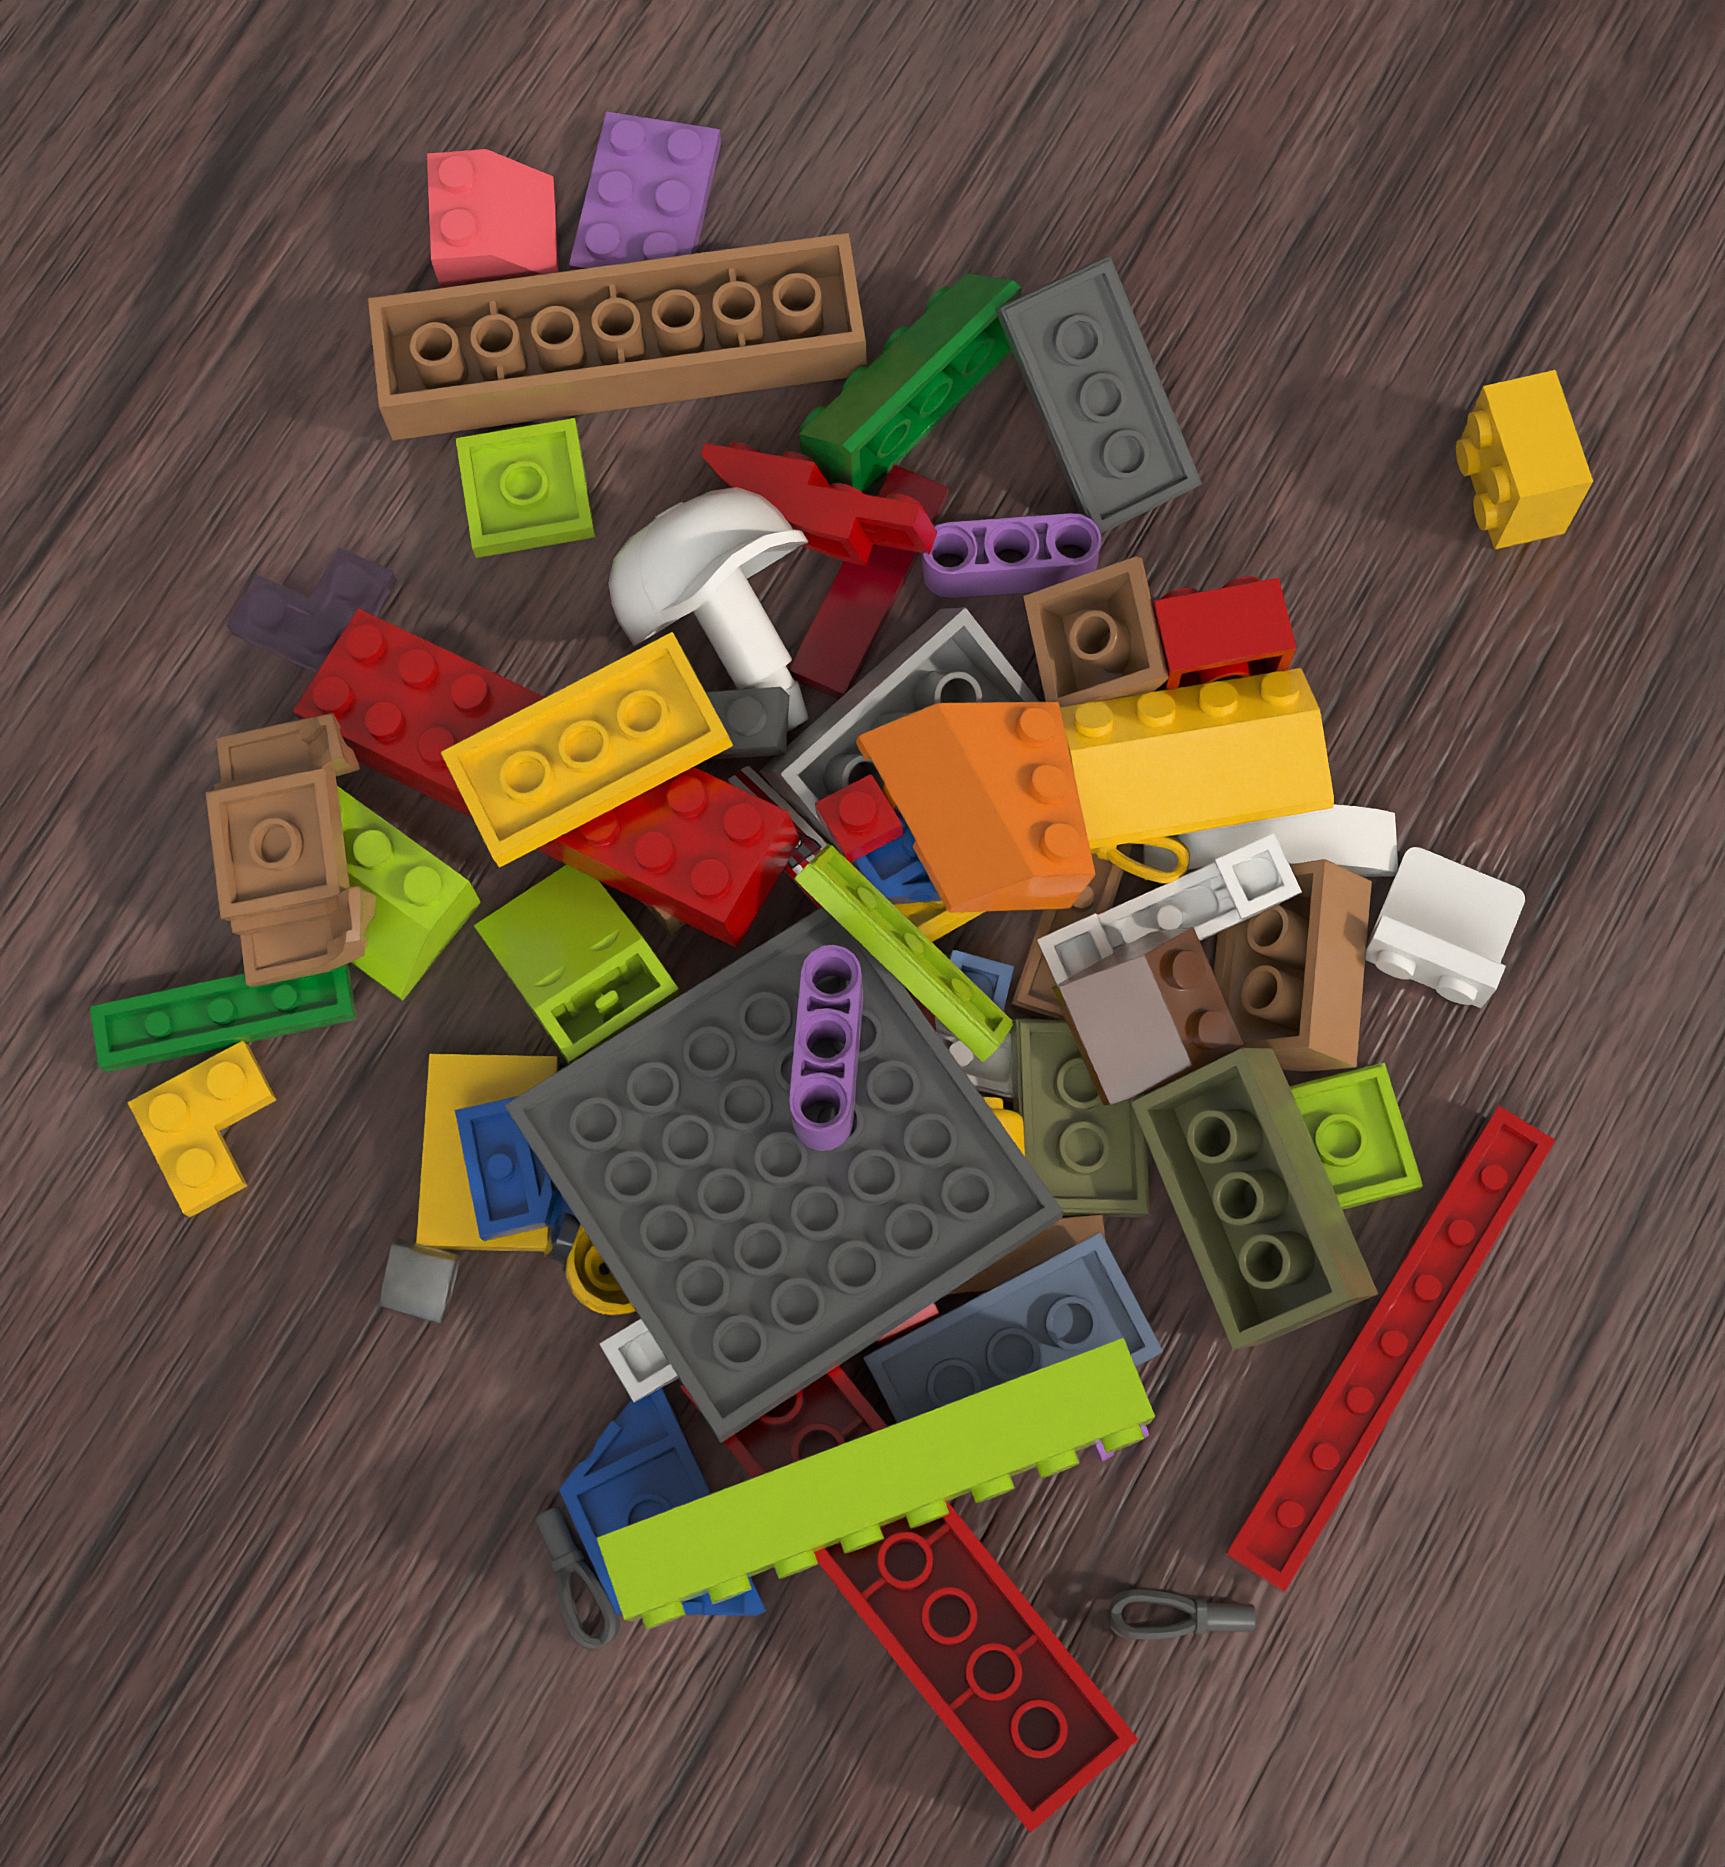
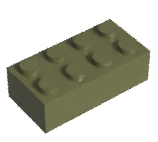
(1253, 1197)

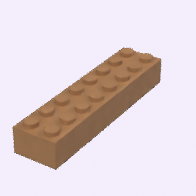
(617, 336)

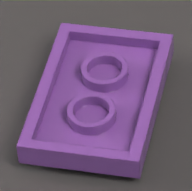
(645, 191)

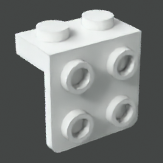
(1445, 927)

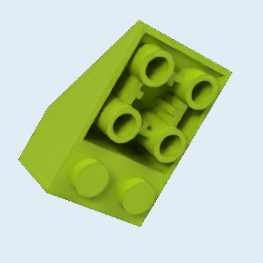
(577, 961)

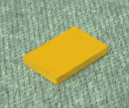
(445, 1197)

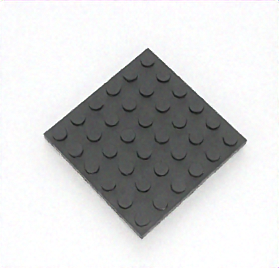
(735, 1235)

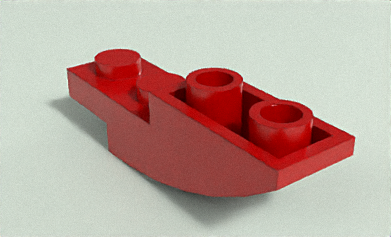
(833, 518)

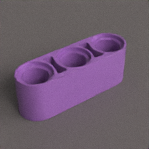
(1033, 536)
(821, 1017)

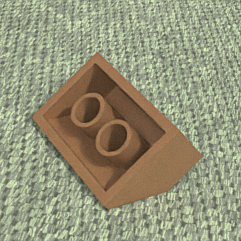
(1300, 970)

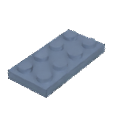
(1014, 1329)

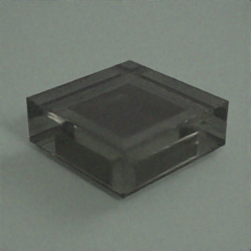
(419, 1280)

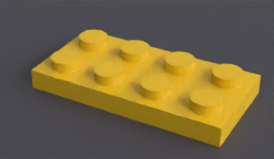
(586, 749)

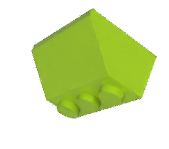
(417, 898)

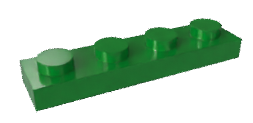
(216, 1016)

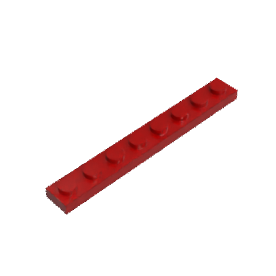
(1389, 1349)

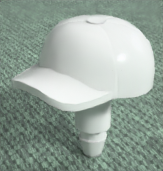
(700, 563)

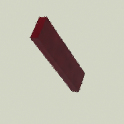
(861, 599)

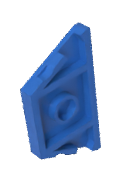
(636, 1473)

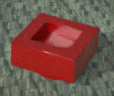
(859, 818)

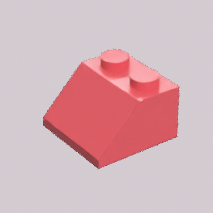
(489, 218)

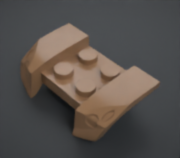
(284, 850)

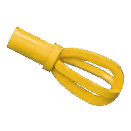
(1144, 871)

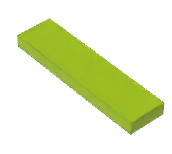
(905, 952)

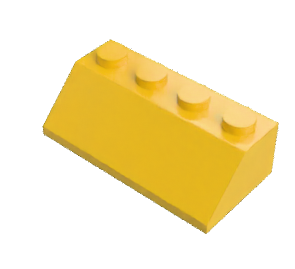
(1198, 757)

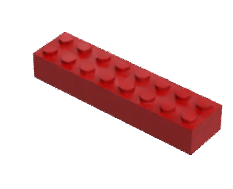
(681, 846)
(954, 1623)

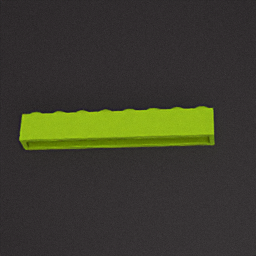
(876, 1481)

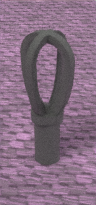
(569, 1559)
(1201, 1615)

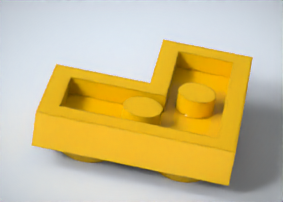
(186, 1119)

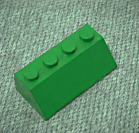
(911, 384)

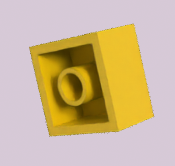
(1523, 460)

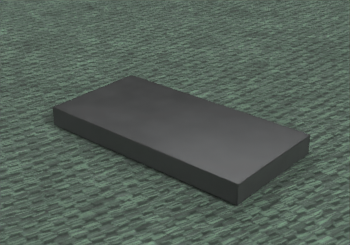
(1098, 395)

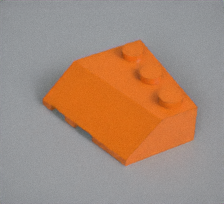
(988, 802)

